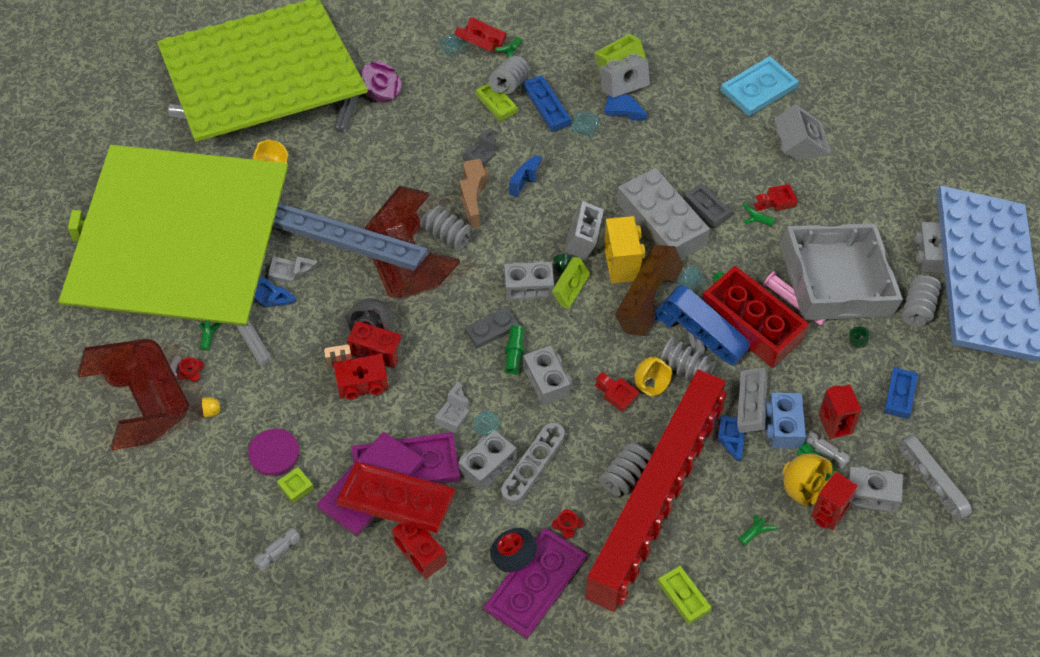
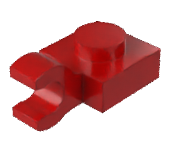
(779, 197)
(617, 393)

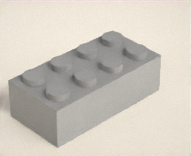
(662, 213)

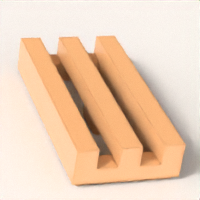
(337, 349)

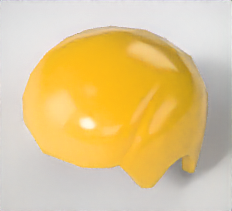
(270, 151)
(653, 368)

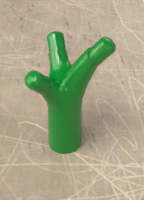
(511, 47)
(757, 216)
(207, 333)
(755, 529)

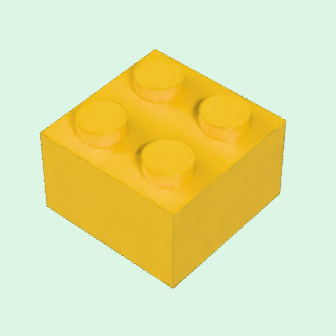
(623, 249)

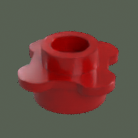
(190, 363)
(567, 516)

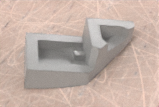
(287, 270)
(454, 411)

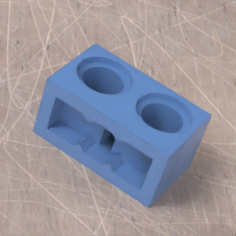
(789, 421)

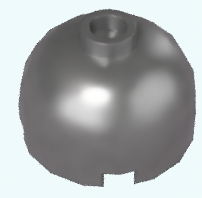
(370, 312)

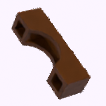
(637, 307)

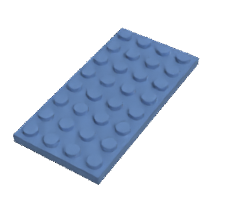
(989, 274)

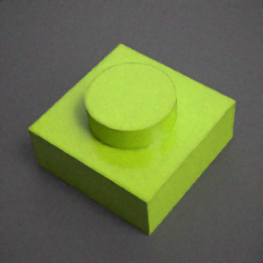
(76, 224)
(295, 485)

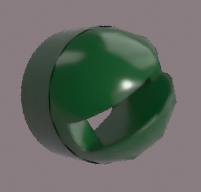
(561, 262)
(854, 335)

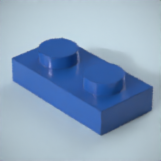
(900, 393)

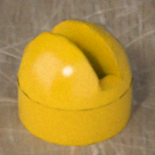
(210, 406)

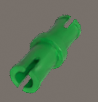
(514, 350)

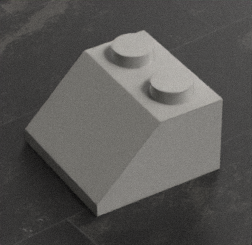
(801, 134)

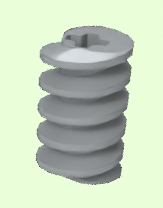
(509, 75)
(446, 228)
(921, 300)
(683, 361)
(625, 469)

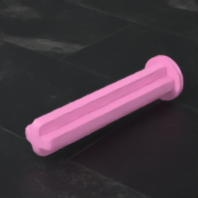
(784, 290)

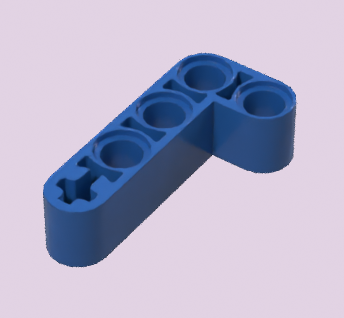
(703, 323)

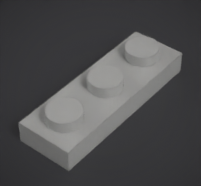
(752, 400)

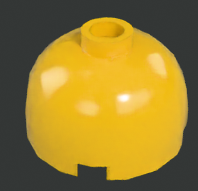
(806, 477)

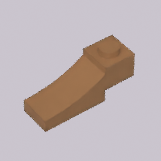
(470, 188)

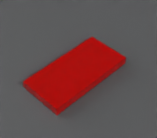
(396, 497)

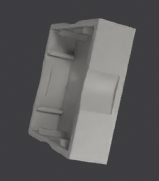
(840, 271)

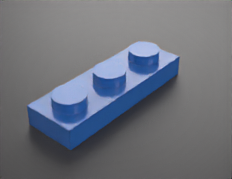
(546, 103)

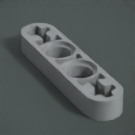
(528, 461)
(935, 477)

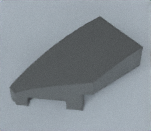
(483, 149)

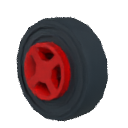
(513, 549)

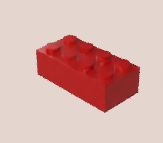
(757, 315)

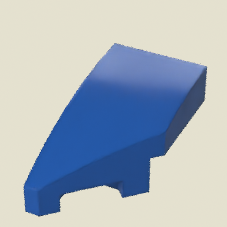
(624, 105)
(524, 173)
(271, 296)
(730, 437)

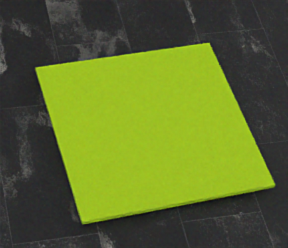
(259, 68)
(175, 235)

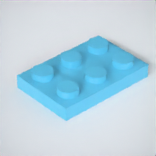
(759, 86)

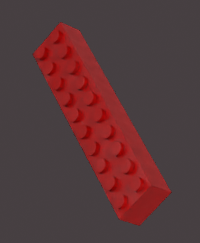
(655, 492)

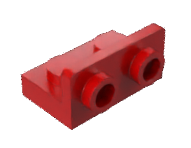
(482, 34)
(372, 340)

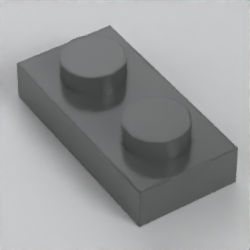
(707, 205)
(490, 328)

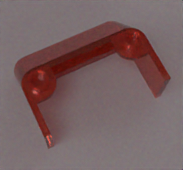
(401, 221)
(151, 381)

